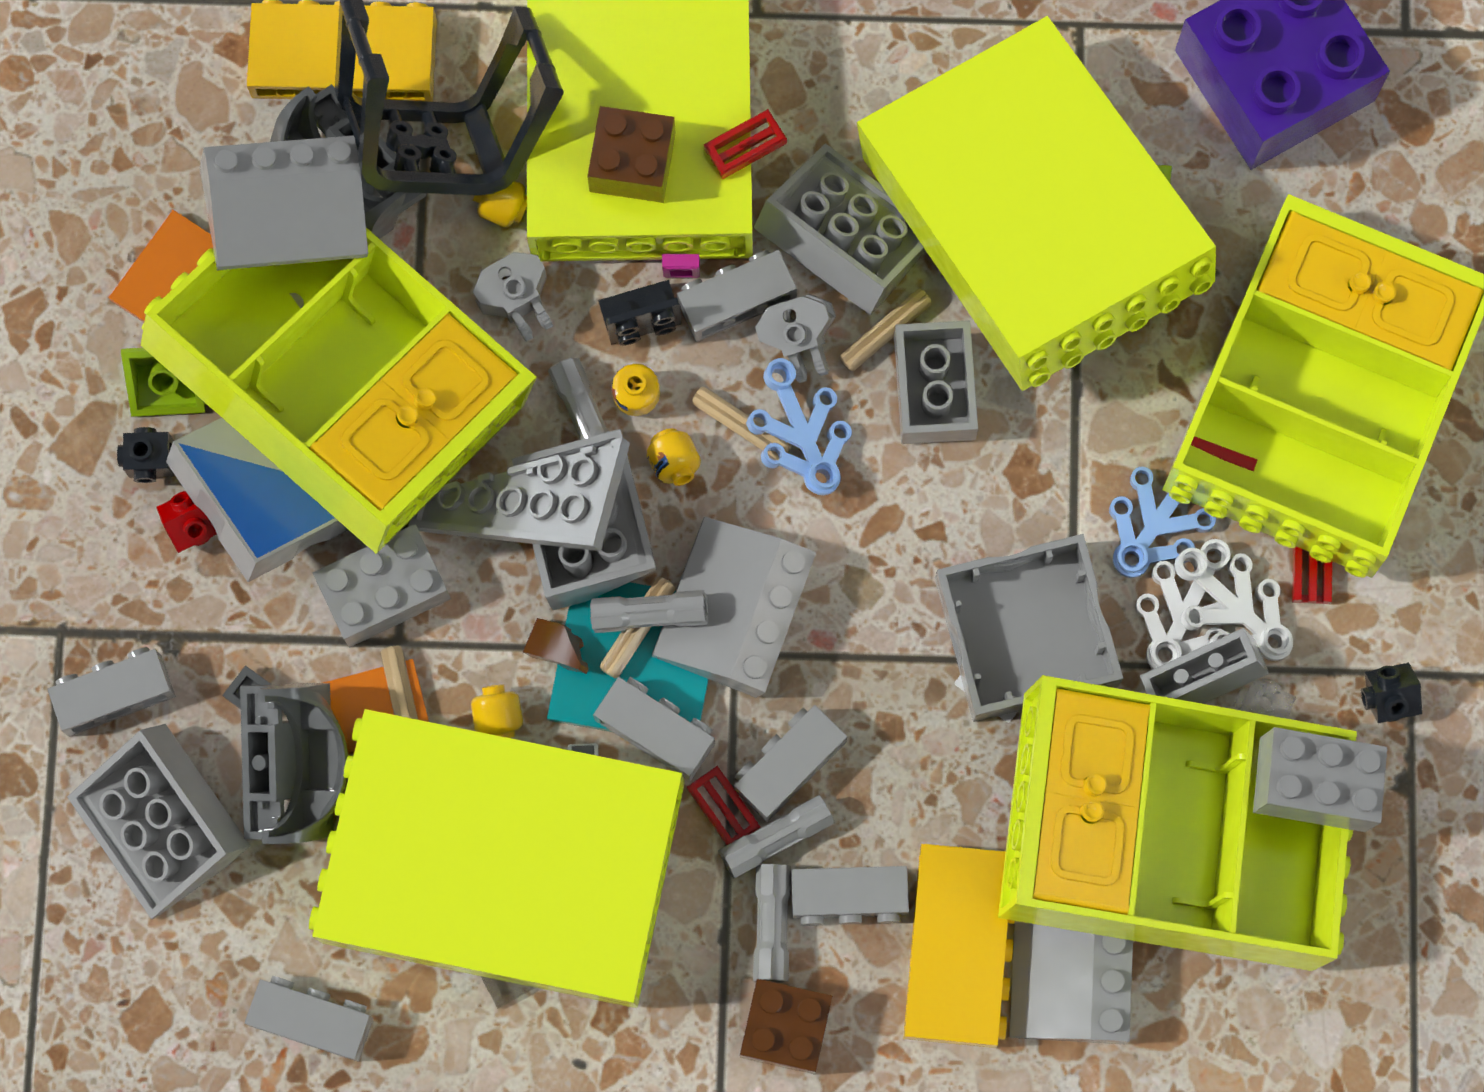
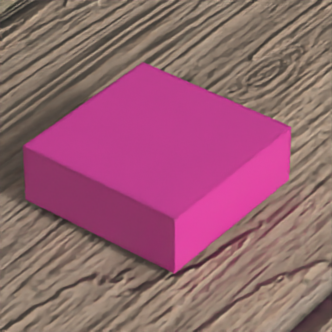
(681, 265)

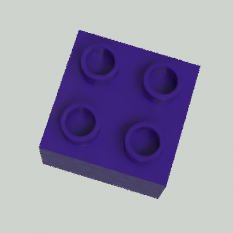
(1280, 69)

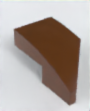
(556, 644)

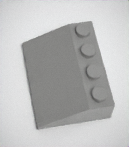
(284, 202)
(841, 228)
(626, 553)
(751, 599)
(158, 819)
(1070, 985)

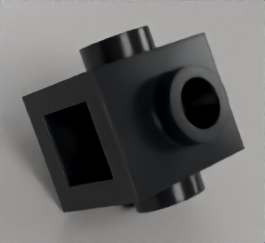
(145, 454)
(1392, 693)

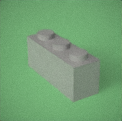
(736, 294)
(1209, 670)
(110, 691)
(655, 727)
(789, 762)
(849, 894)
(310, 1018)

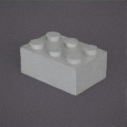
(935, 382)
(381, 589)
(1320, 779)

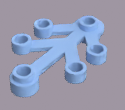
(800, 432)
(1155, 524)

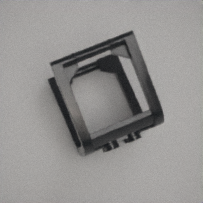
(368, 111)

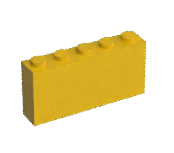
(298, 48)
(958, 949)

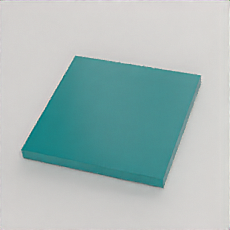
(579, 694)

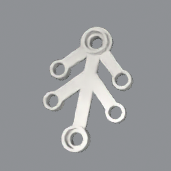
(1176, 607)
(1239, 607)

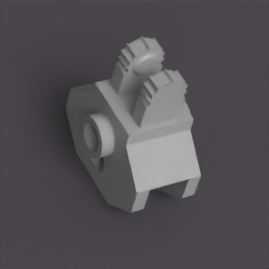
(516, 294)
(804, 333)

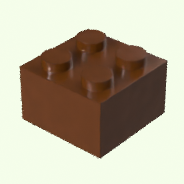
(631, 154)
(786, 1026)

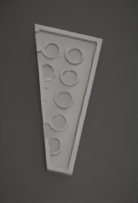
(535, 502)

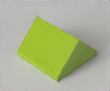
(154, 388)

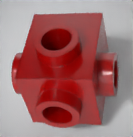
(185, 522)

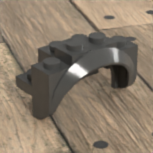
(323, 111)
(290, 761)

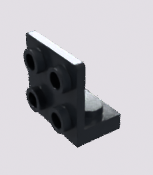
(640, 313)

